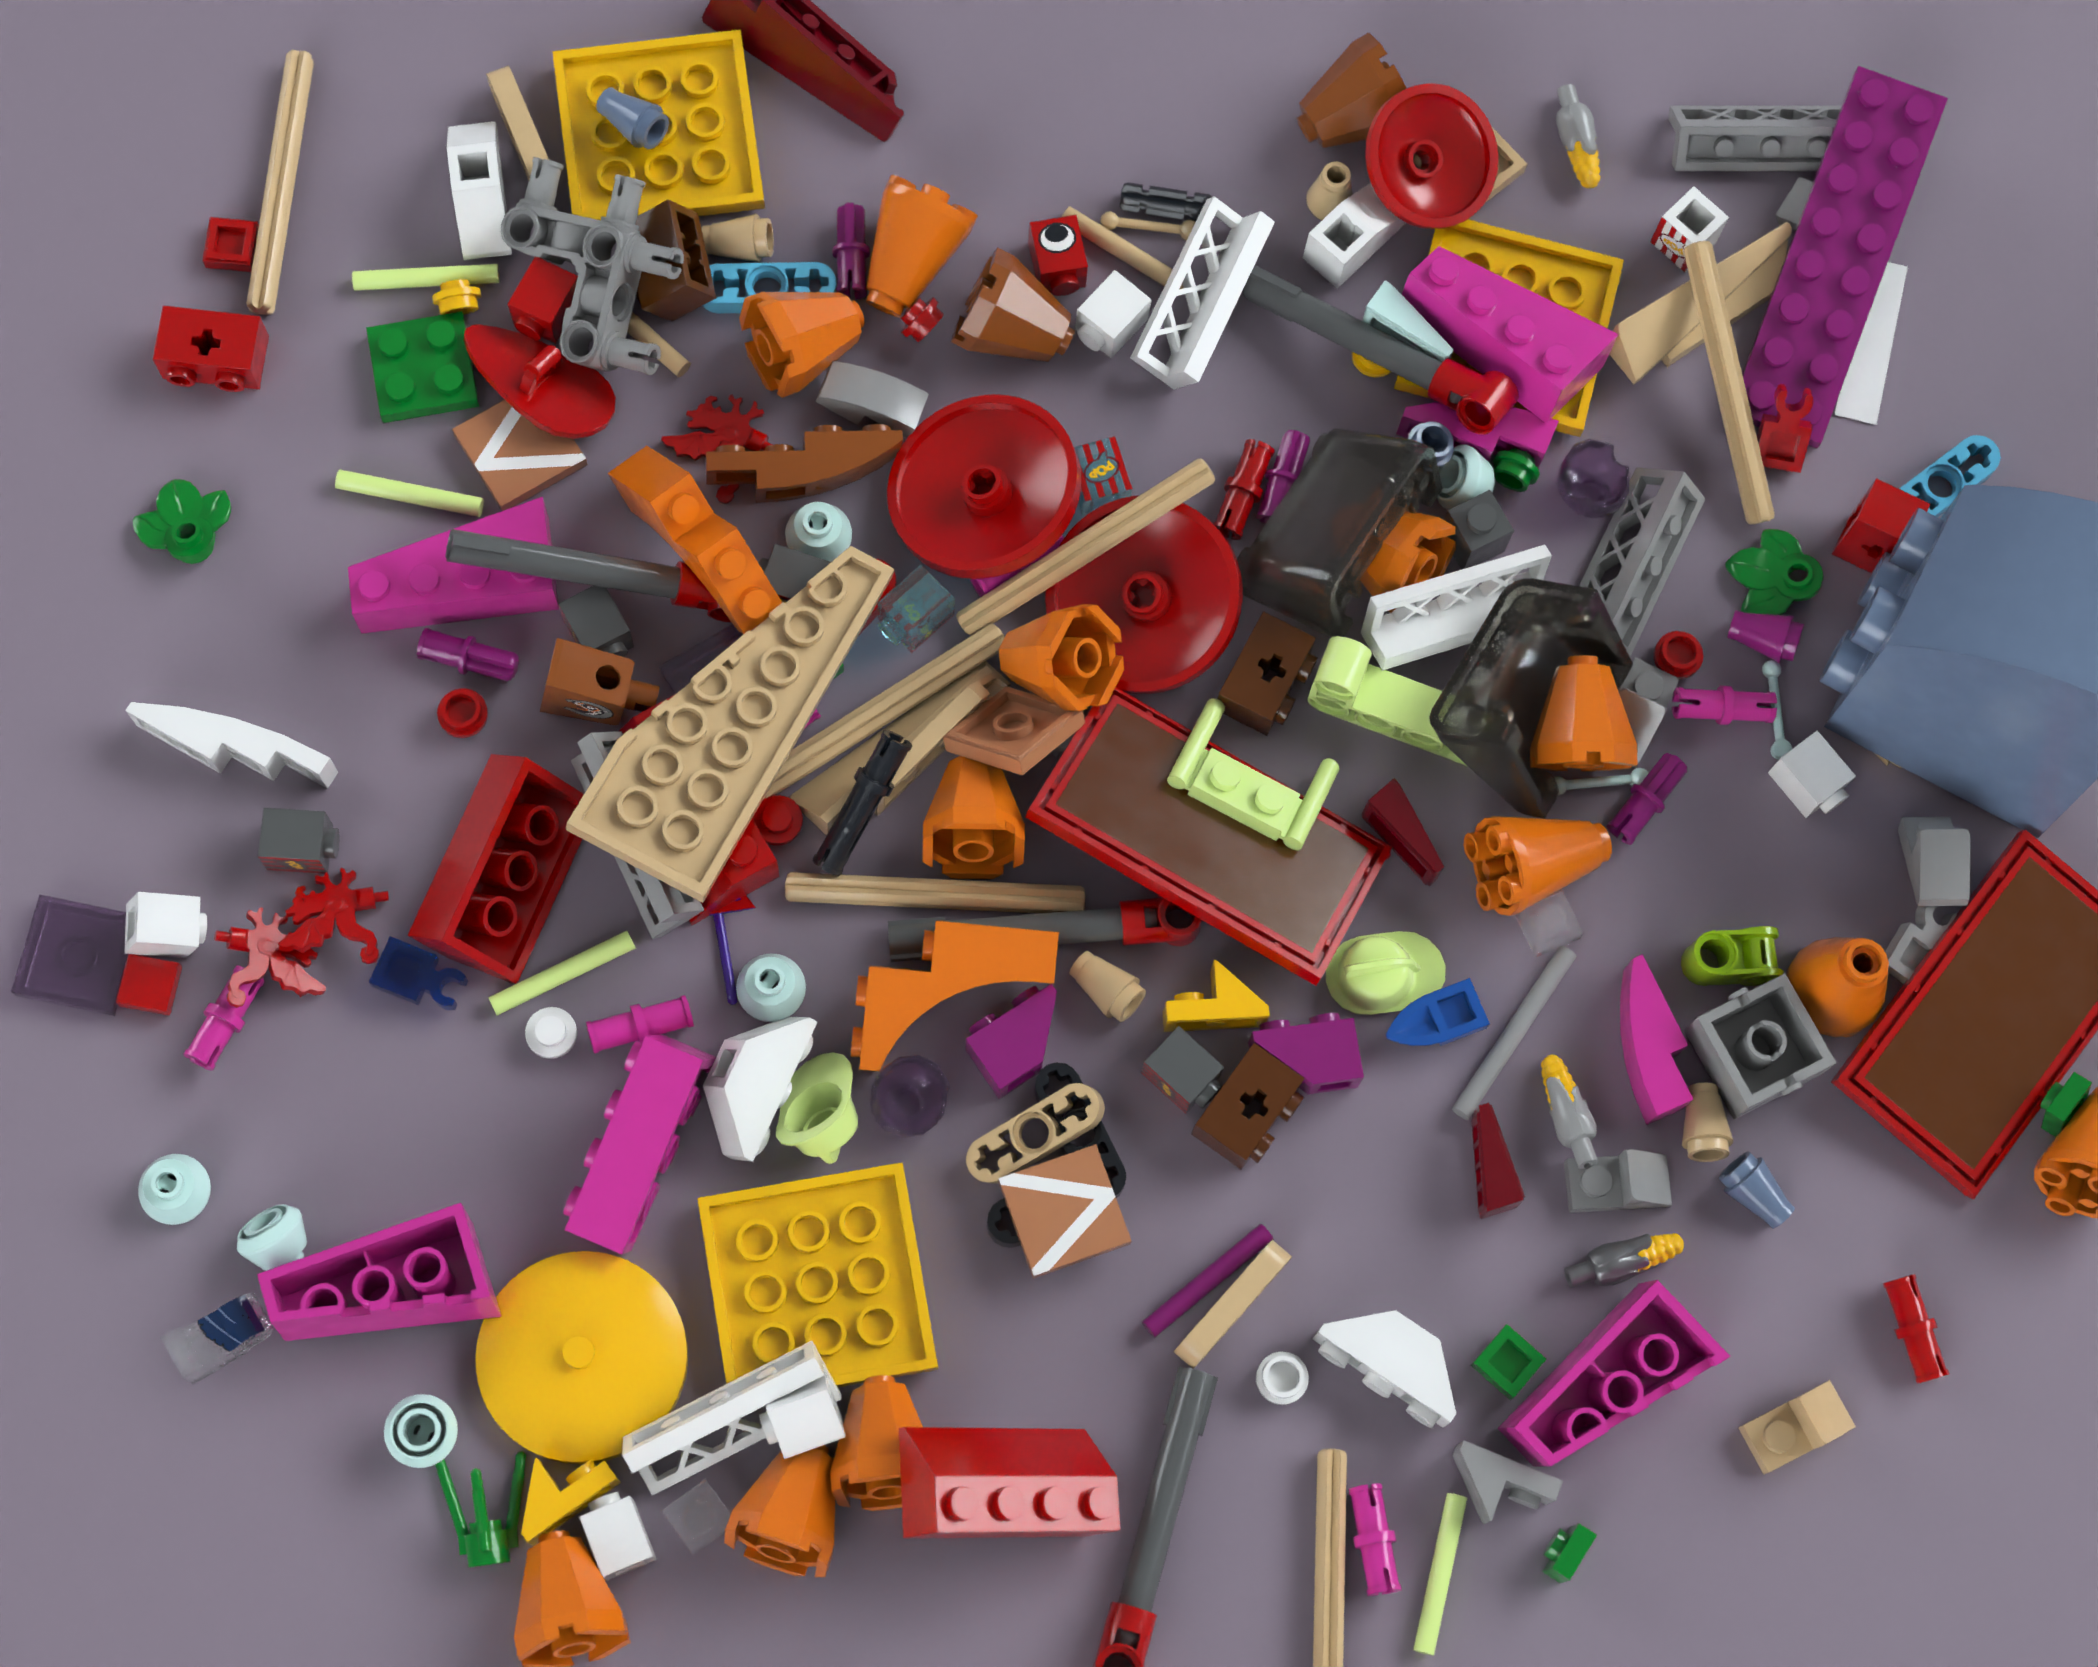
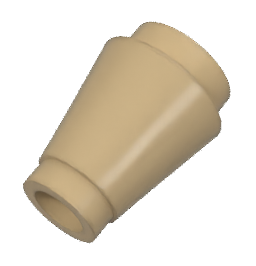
(1329, 189)
(740, 238)
(1108, 986)
(1705, 1125)

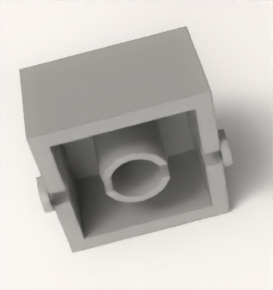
(1759, 1045)

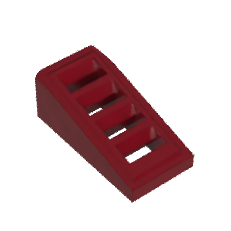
(1398, 825)
(1494, 1170)

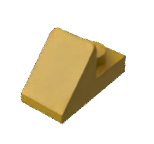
(1230, 1008)
(550, 1507)

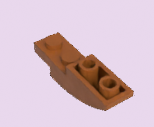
(826, 462)

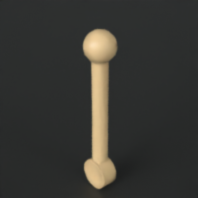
(1111, 221)

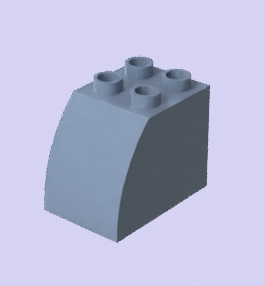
(1982, 653)

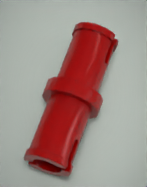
(1243, 488)
(1916, 1328)

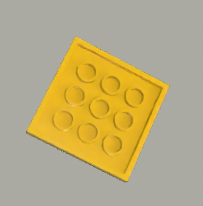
(710, 141)
(1559, 272)
(822, 1266)

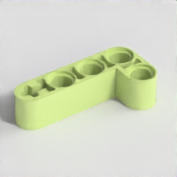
(1375, 698)

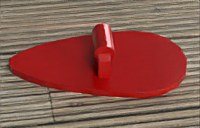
(541, 382)

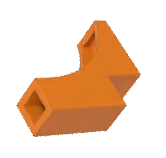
(708, 544)
(961, 959)

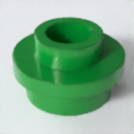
(1515, 469)

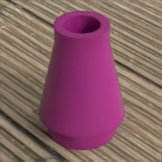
(1767, 633)

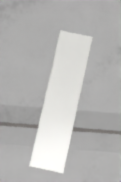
(1866, 376)

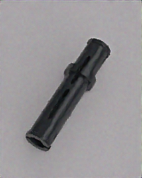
(870, 787)

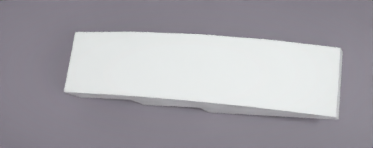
(218, 738)

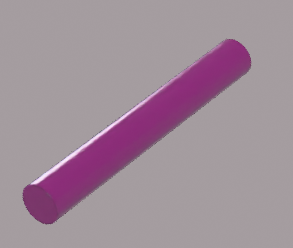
(1207, 1280)

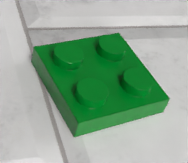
(422, 367)

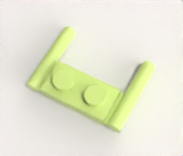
(1245, 792)

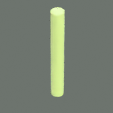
(424, 276)
(409, 493)
(561, 973)
(1440, 1574)

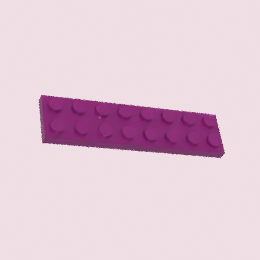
(1841, 246)

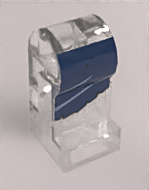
(218, 1337)

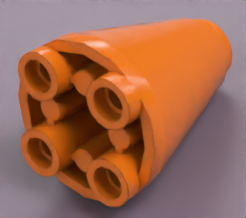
(912, 243)
(1531, 858)
(1841, 983)
(2070, 1164)

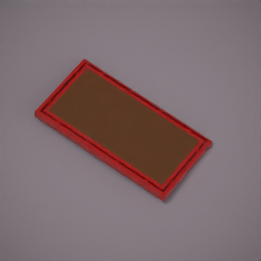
(1118, 807)
(1986, 1018)

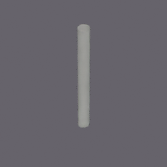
(1514, 1032)

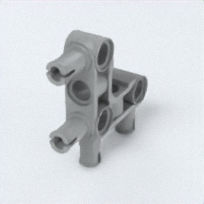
(604, 283)

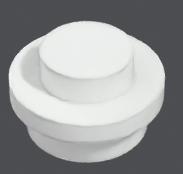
(551, 1032)
(1282, 1378)

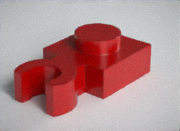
(1786, 437)

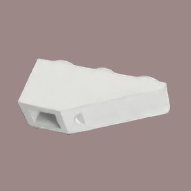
(1350, 236)

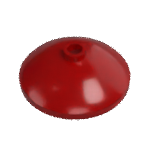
(1454, 150)

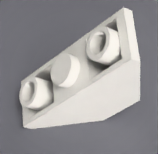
(477, 189)
(753, 1081)
(1395, 1360)

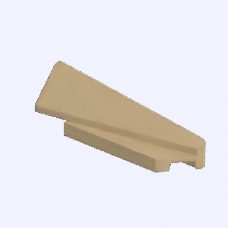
(1672, 324)
(921, 726)

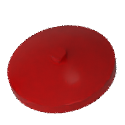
(984, 486)
(1166, 589)

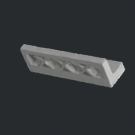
(1751, 137)
(1650, 554)
(659, 903)

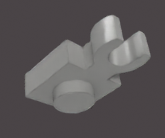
(1913, 942)

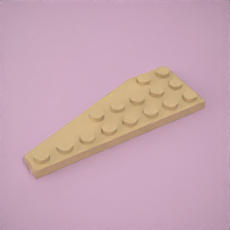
(703, 761)

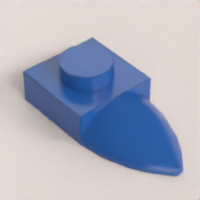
(1440, 1017)

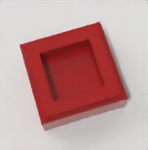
(230, 244)
(149, 984)

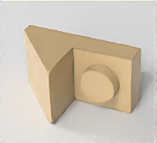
(1797, 1427)

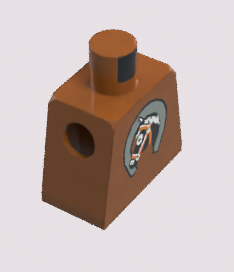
(577, 683)

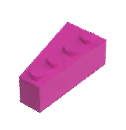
(1509, 330)
(422, 589)
(636, 1142)
(384, 1281)
(1613, 1374)

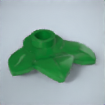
(184, 521)
(1768, 572)

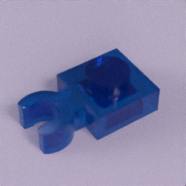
(411, 971)

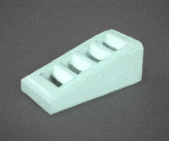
(1397, 317)

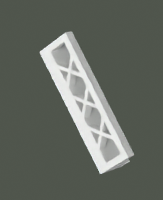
(1216, 301)
(1452, 619)
(715, 1411)

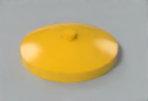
(581, 1356)

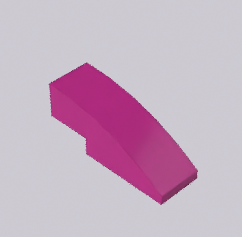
(1516, 430)
(1650, 1043)

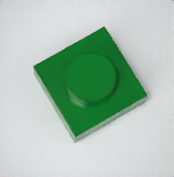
(2063, 1102)
(1508, 1362)
(1567, 1551)

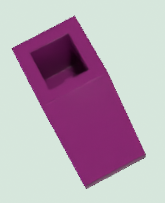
(1014, 1045)
(1320, 1052)

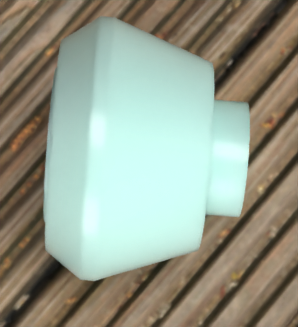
(1464, 477)
(819, 541)
(762, 998)
(186, 1194)
(273, 1237)
(433, 1417)

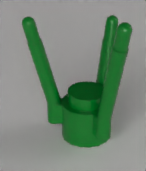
(486, 1541)

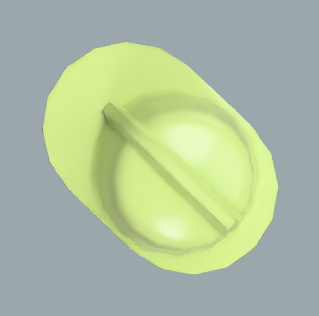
(1384, 972)
(820, 1108)

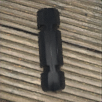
(1162, 201)

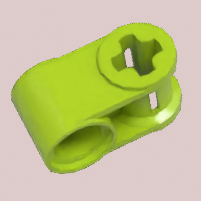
(1743, 957)

